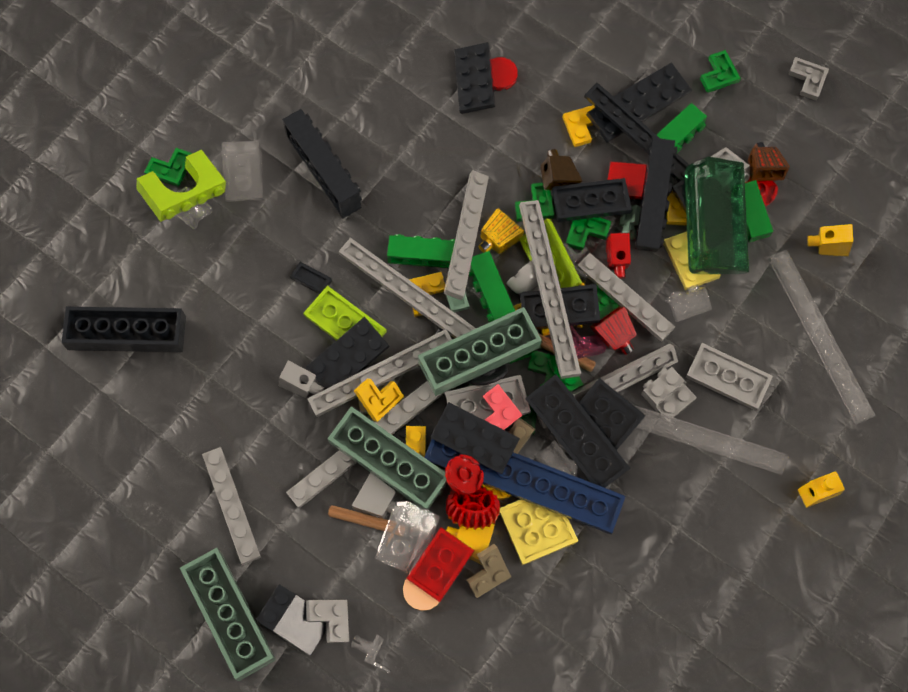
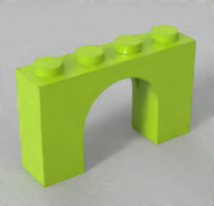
(169, 203)

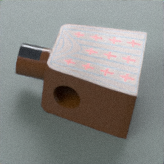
(767, 163)

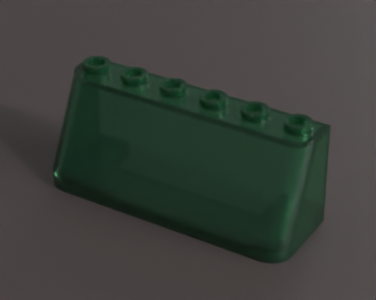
(716, 217)

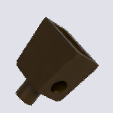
(558, 171)

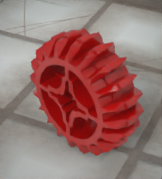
(473, 510)

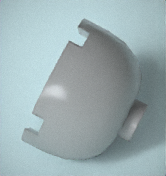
(524, 280)

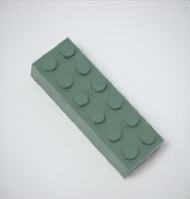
(479, 351)
(388, 458)
(227, 614)

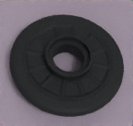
(491, 376)

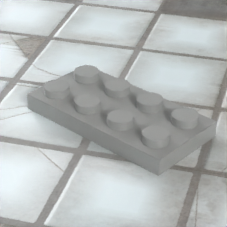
(729, 376)
(471, 397)

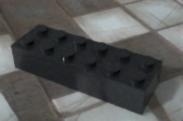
(322, 163)
(123, 329)

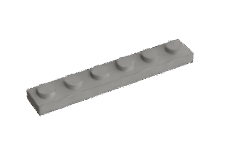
(626, 297)
(231, 506)

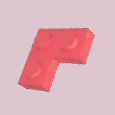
(504, 409)

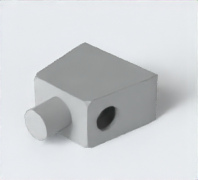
(293, 376)
(375, 498)

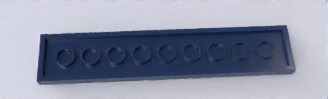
(546, 488)

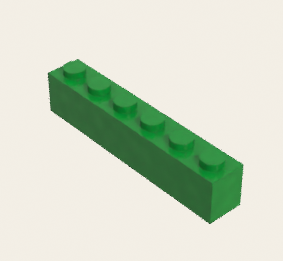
(492, 290)

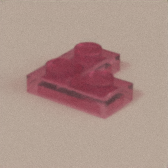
(588, 345)

